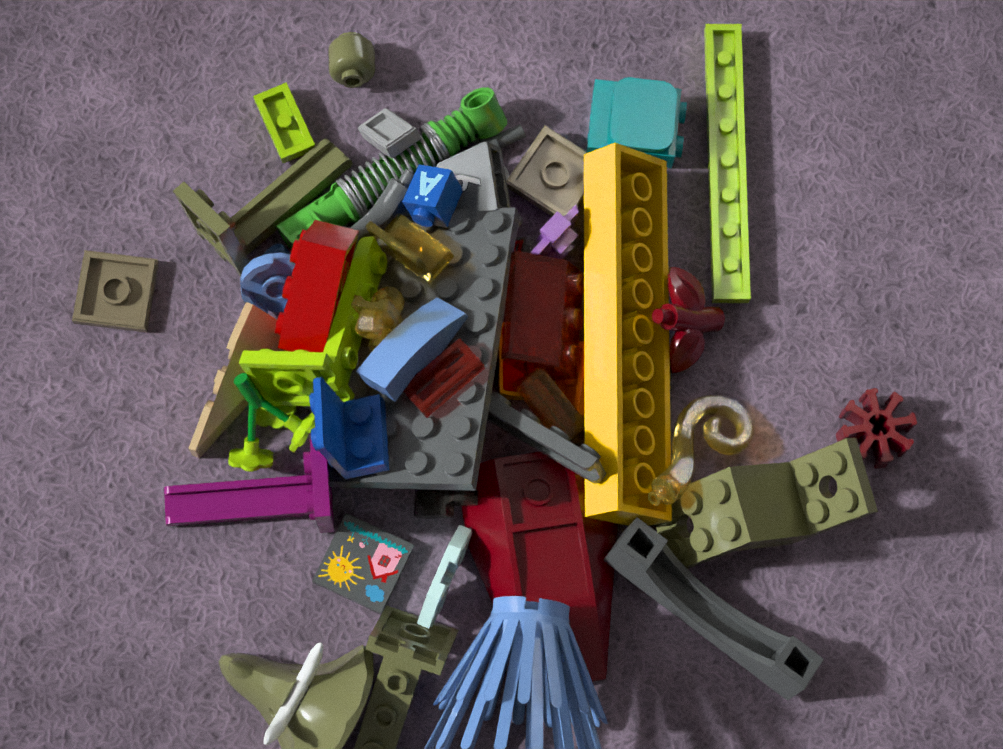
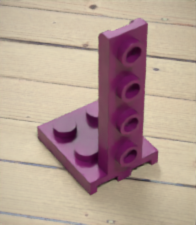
(256, 498)

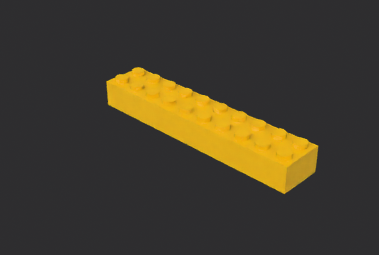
(622, 344)

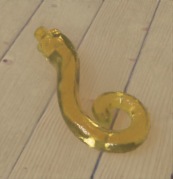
(678, 476)

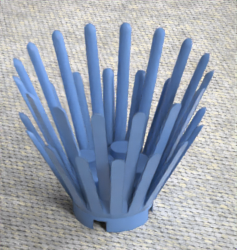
(542, 671)

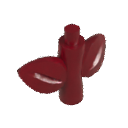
(687, 318)

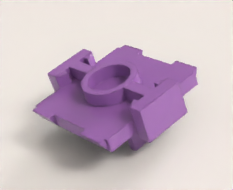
(557, 235)

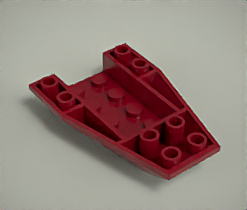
(539, 544)

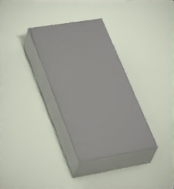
(389, 133)

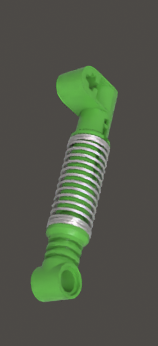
(353, 198)

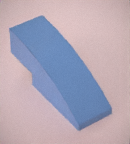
(411, 347)

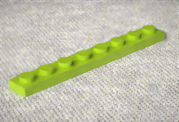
(727, 164)

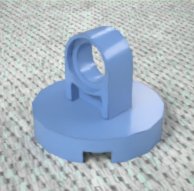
(265, 278)

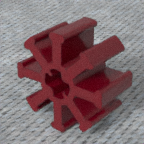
(888, 436)

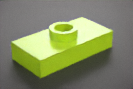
(284, 122)

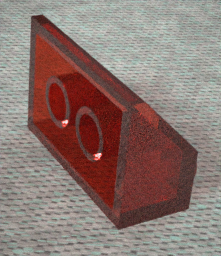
(543, 315)

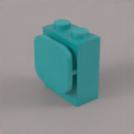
(637, 115)

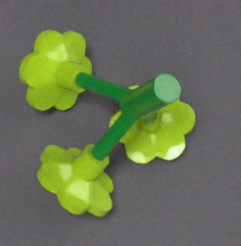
(264, 414)

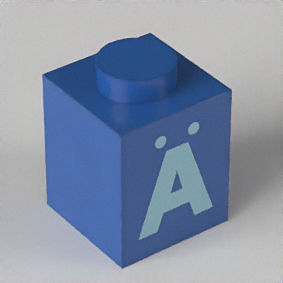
(432, 196)

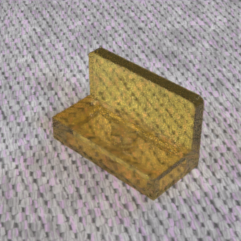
(412, 247)

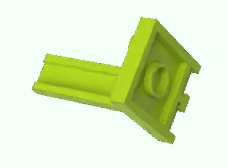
(289, 376)

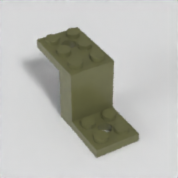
(769, 504)

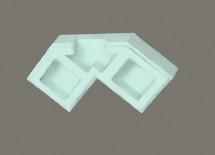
(447, 569)

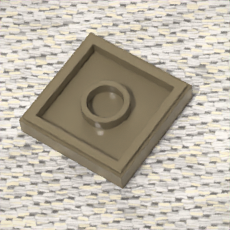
(550, 173)
(115, 291)

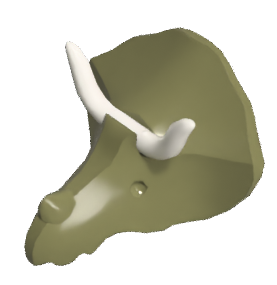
(307, 702)

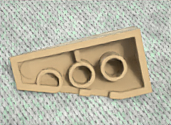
(252, 332)

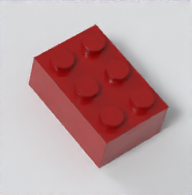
(316, 285)

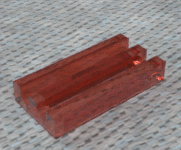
(446, 381)

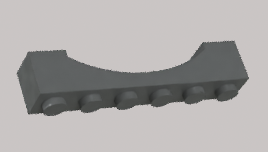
(772, 657)

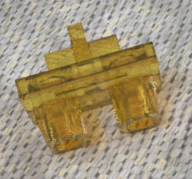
(379, 315)

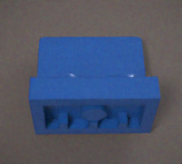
(349, 432)

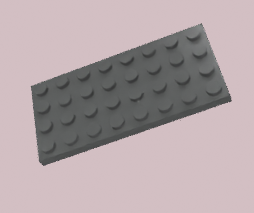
(447, 445)

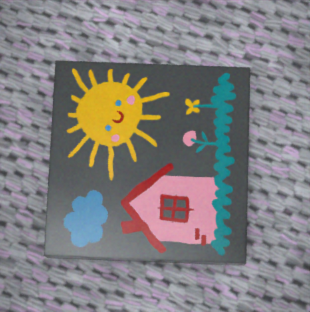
(363, 563)

